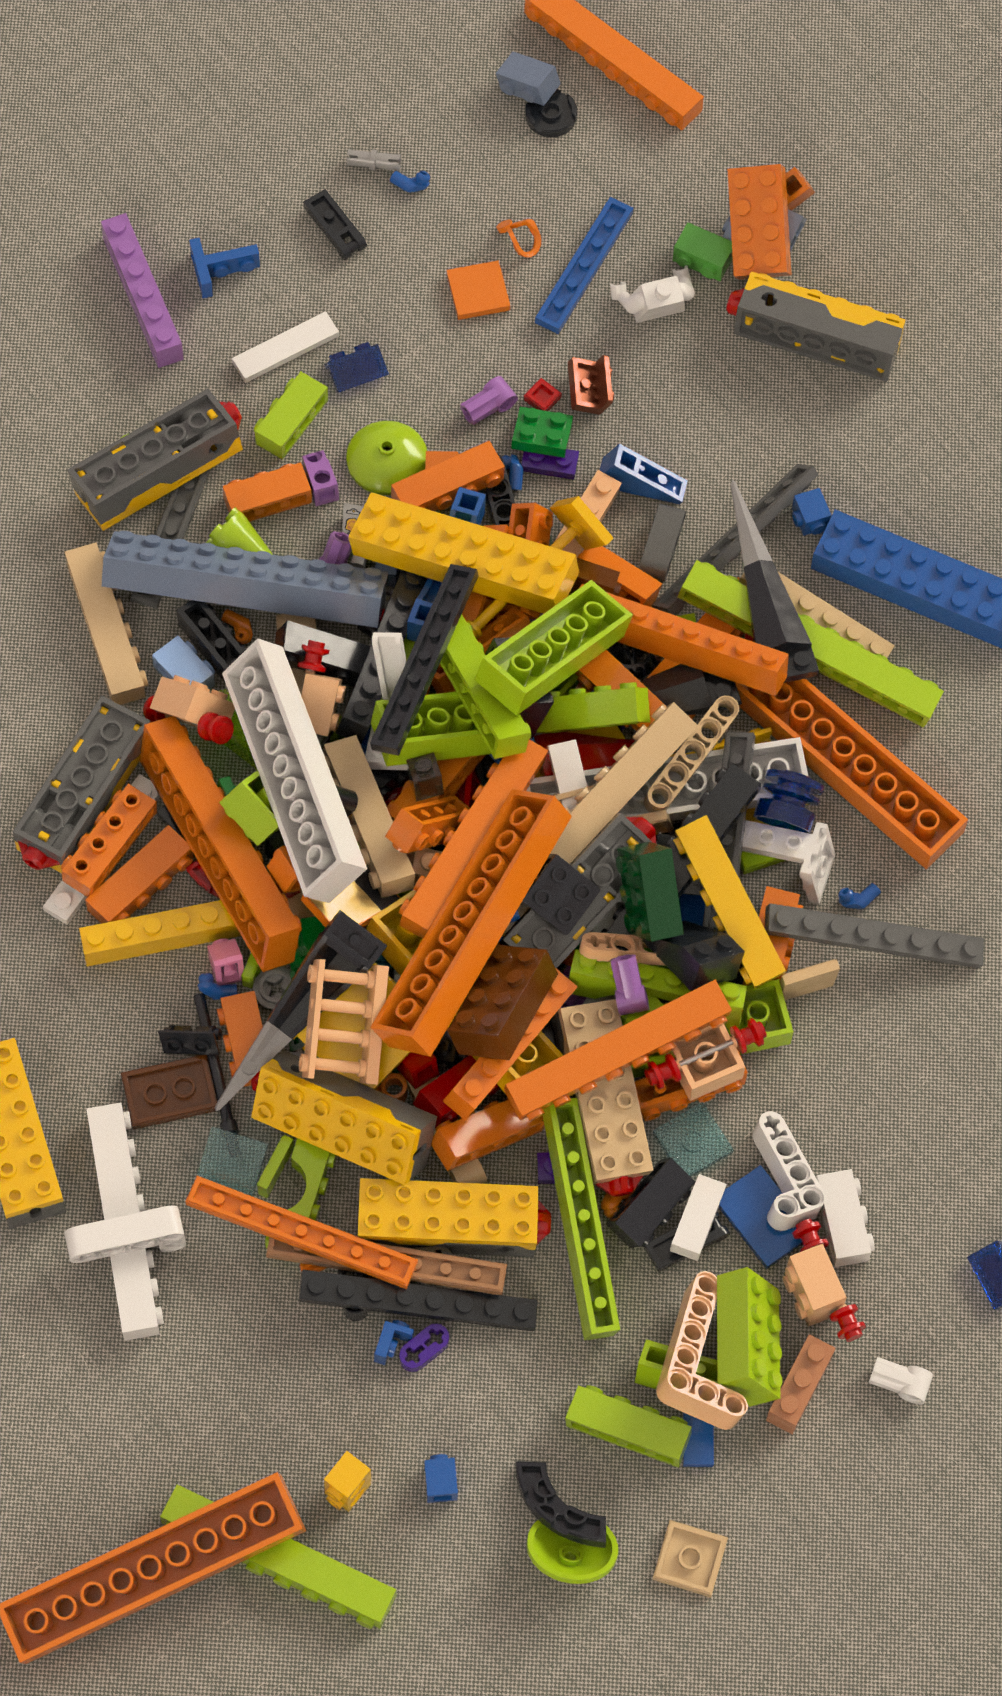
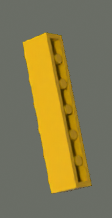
(729, 900)
(156, 932)

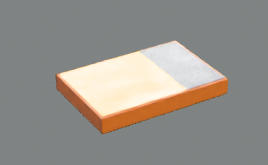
(356, 901)

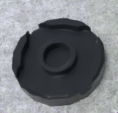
(553, 118)

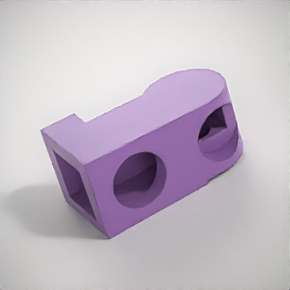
(320, 478)

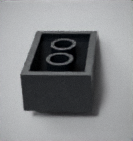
(699, 955)

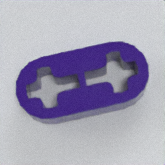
(428, 1353)

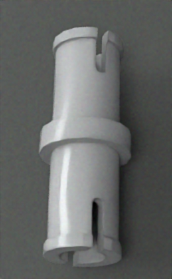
(374, 160)

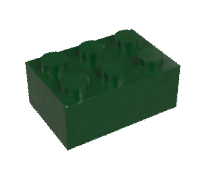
(649, 891)

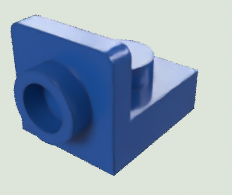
(387, 1344)

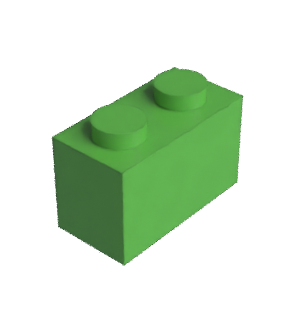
(703, 252)

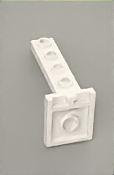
(390, 662)
(811, 850)

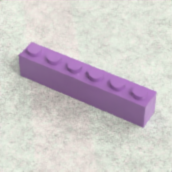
(142, 290)

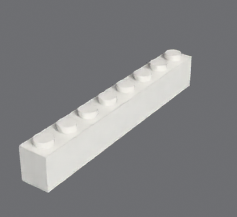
(118, 1197)

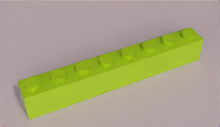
(581, 1221)
(305, 1570)

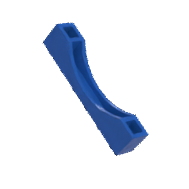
(468, 507)

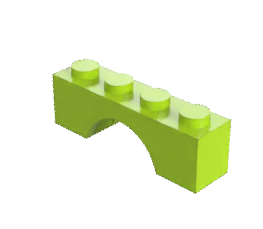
(312, 1165)

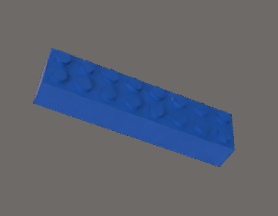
(911, 576)

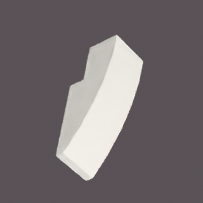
(698, 1217)

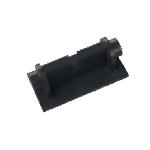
(185, 1041)

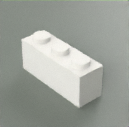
(845, 1219)

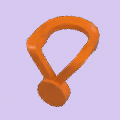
(508, 225)

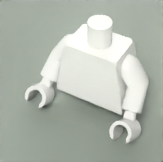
(656, 297)

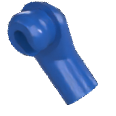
(861, 900)

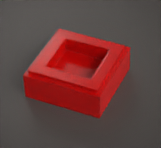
(542, 395)

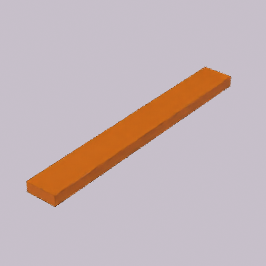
(301, 1232)

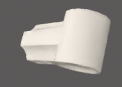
(909, 1382)

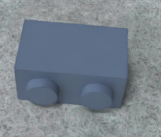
(528, 78)

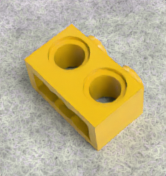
(347, 1482)

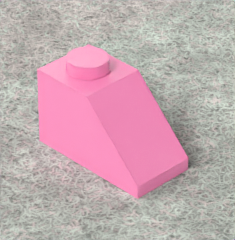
(226, 961)

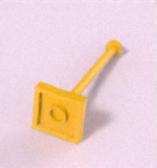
(580, 525)

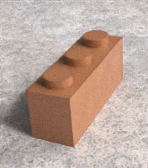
(800, 1384)

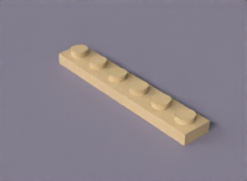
(830, 617)

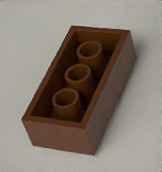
(502, 1002)

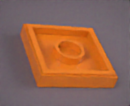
(478, 290)

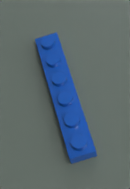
(584, 265)

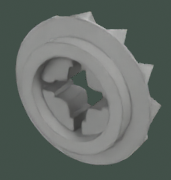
(271, 977)

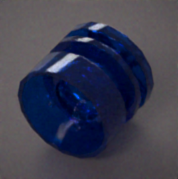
(790, 796)

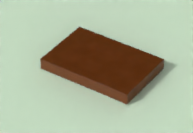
(169, 1091)

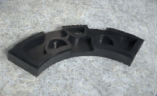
(553, 1512)

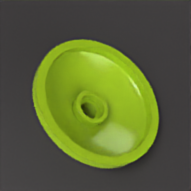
(378, 469)
(569, 1560)

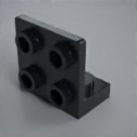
(560, 894)

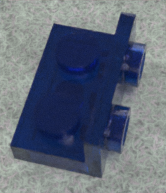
(356, 368)
(988, 1269)

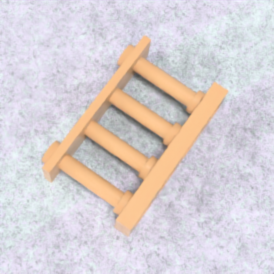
(368, 1066)

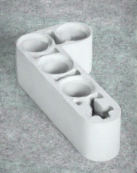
(774, 1136)
(126, 1234)

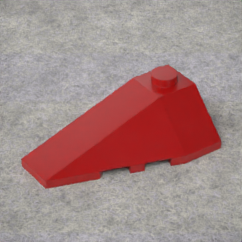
(593, 750)

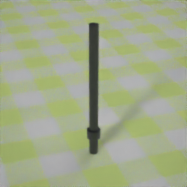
(228, 1122)

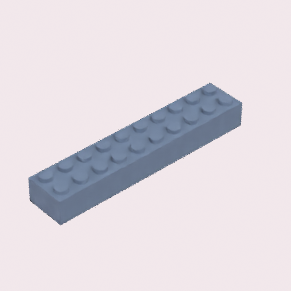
(245, 578)

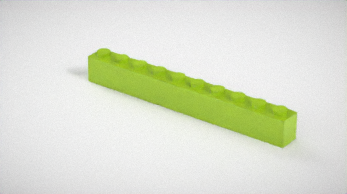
(836, 657)

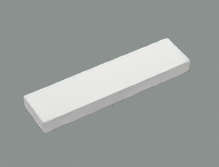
(285, 347)

